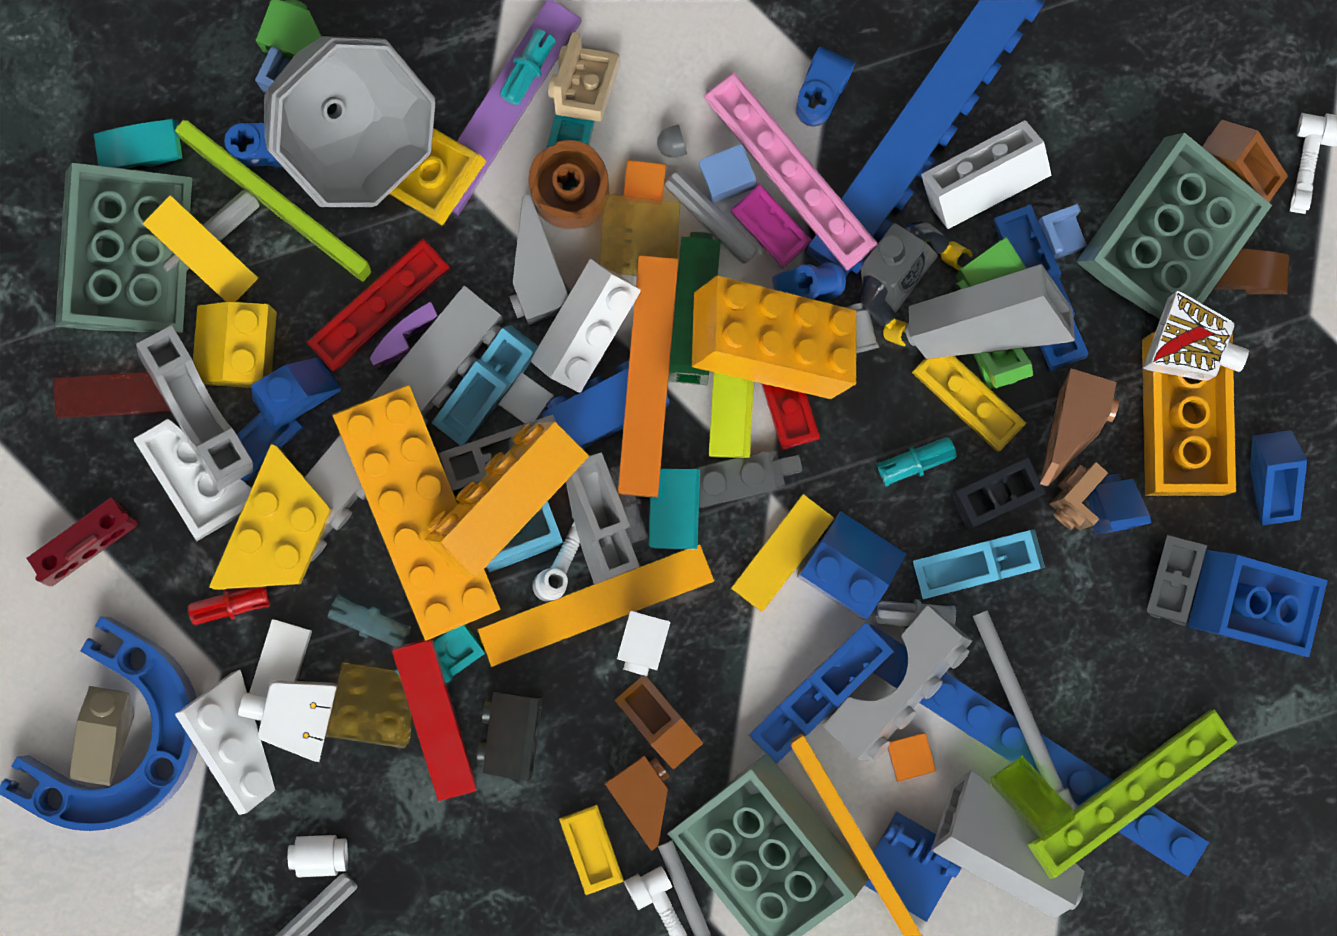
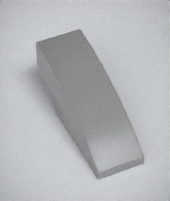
(600, 520)

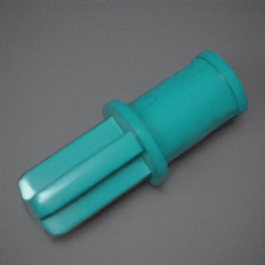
(527, 68)
(916, 461)

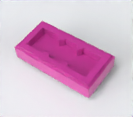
(771, 226)

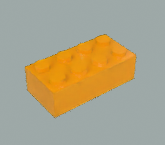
(774, 338)
(1188, 433)
(505, 497)

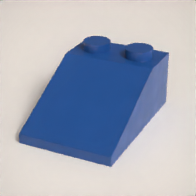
(1257, 602)

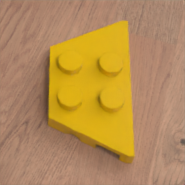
(274, 529)

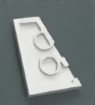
(188, 482)
(229, 742)

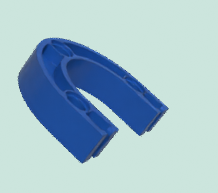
(144, 791)

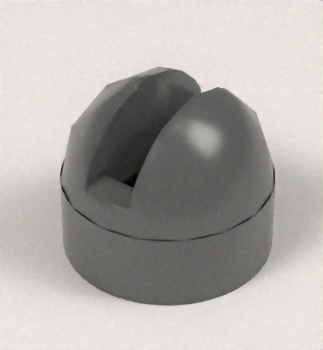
(671, 142)

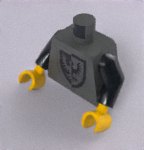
(897, 268)

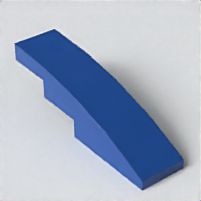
(1033, 249)
(821, 692)

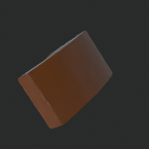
(1257, 273)

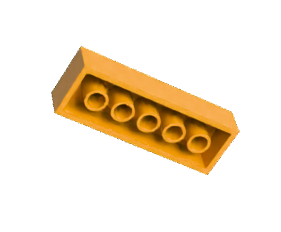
(405, 495)

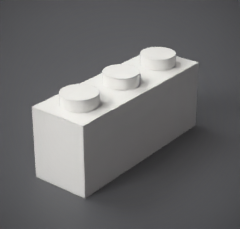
(986, 174)
(585, 326)
(643, 643)

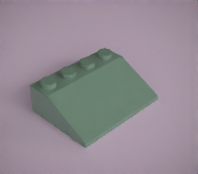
(1174, 227)
(108, 257)
(769, 854)

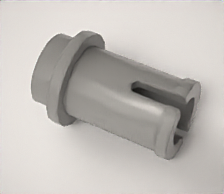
(864, 329)

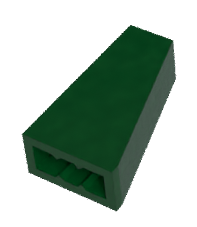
(696, 267)

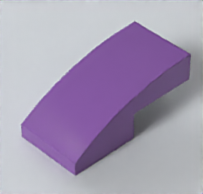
(395, 343)

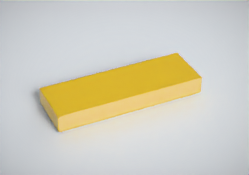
(200, 250)
(970, 400)
(782, 553)

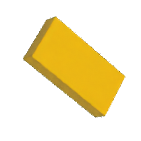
(591, 849)

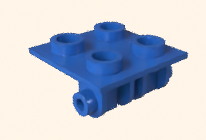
(912, 867)

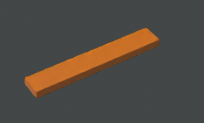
(648, 377)

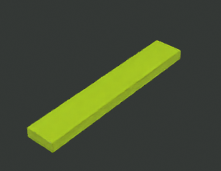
(273, 200)
(1134, 792)

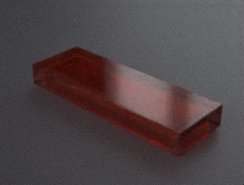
(107, 395)

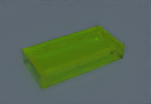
(1033, 798)

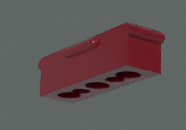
(81, 542)

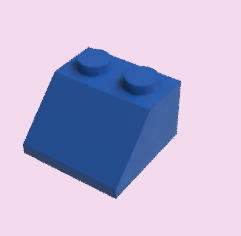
(852, 566)

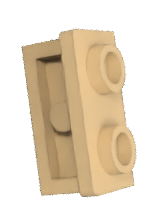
(583, 81)

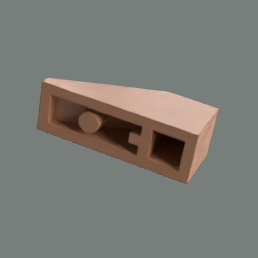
(1079, 416)

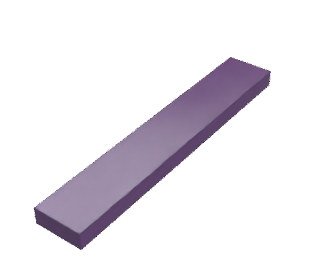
(496, 117)

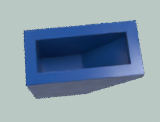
(293, 391)
(1278, 476)
(1117, 505)

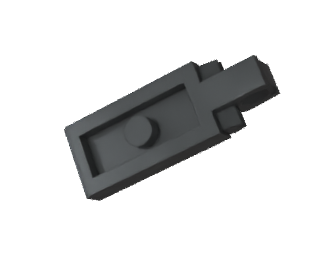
(744, 477)

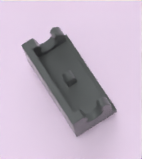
(1176, 580)

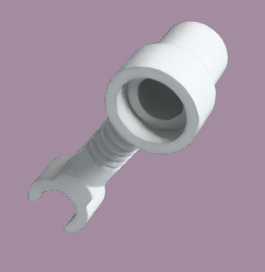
(1316, 131)
(558, 569)
(651, 889)

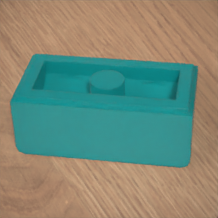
(676, 510)

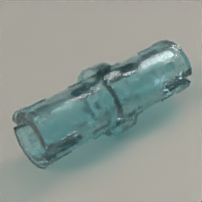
(368, 622)

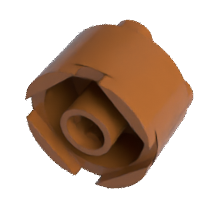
(553, 169)

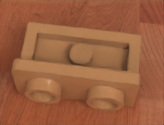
(1075, 488)

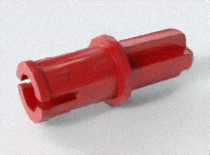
(228, 604)

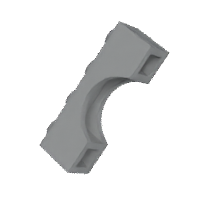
(193, 408)
(932, 649)

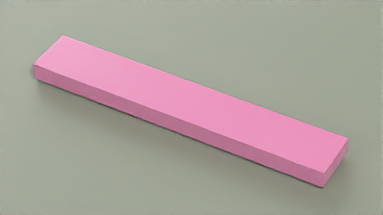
(790, 171)

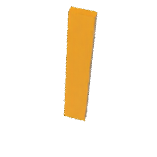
(595, 605)
(854, 836)

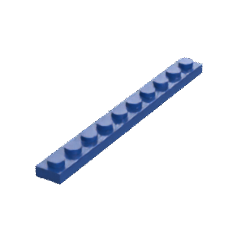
(1003, 735)

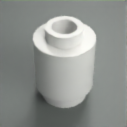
(318, 855)

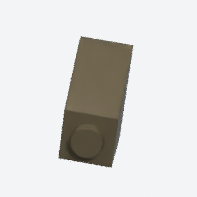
(100, 735)

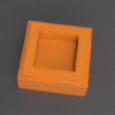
(644, 180)
(911, 757)

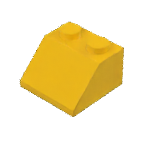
(234, 343)

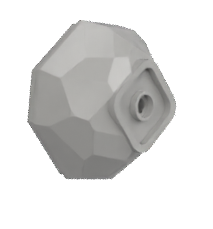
(371, 138)

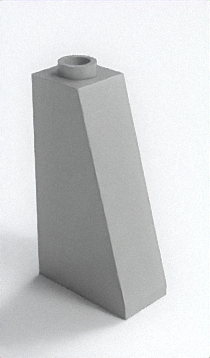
(993, 316)
(992, 841)

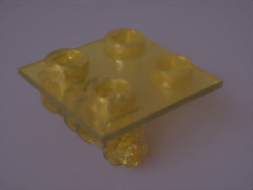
(637, 229)
(370, 707)

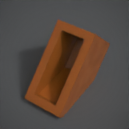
(1247, 157)
(658, 722)
(642, 796)

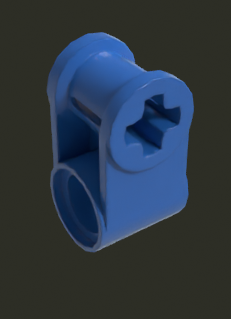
(825, 83)
(256, 152)
(812, 282)

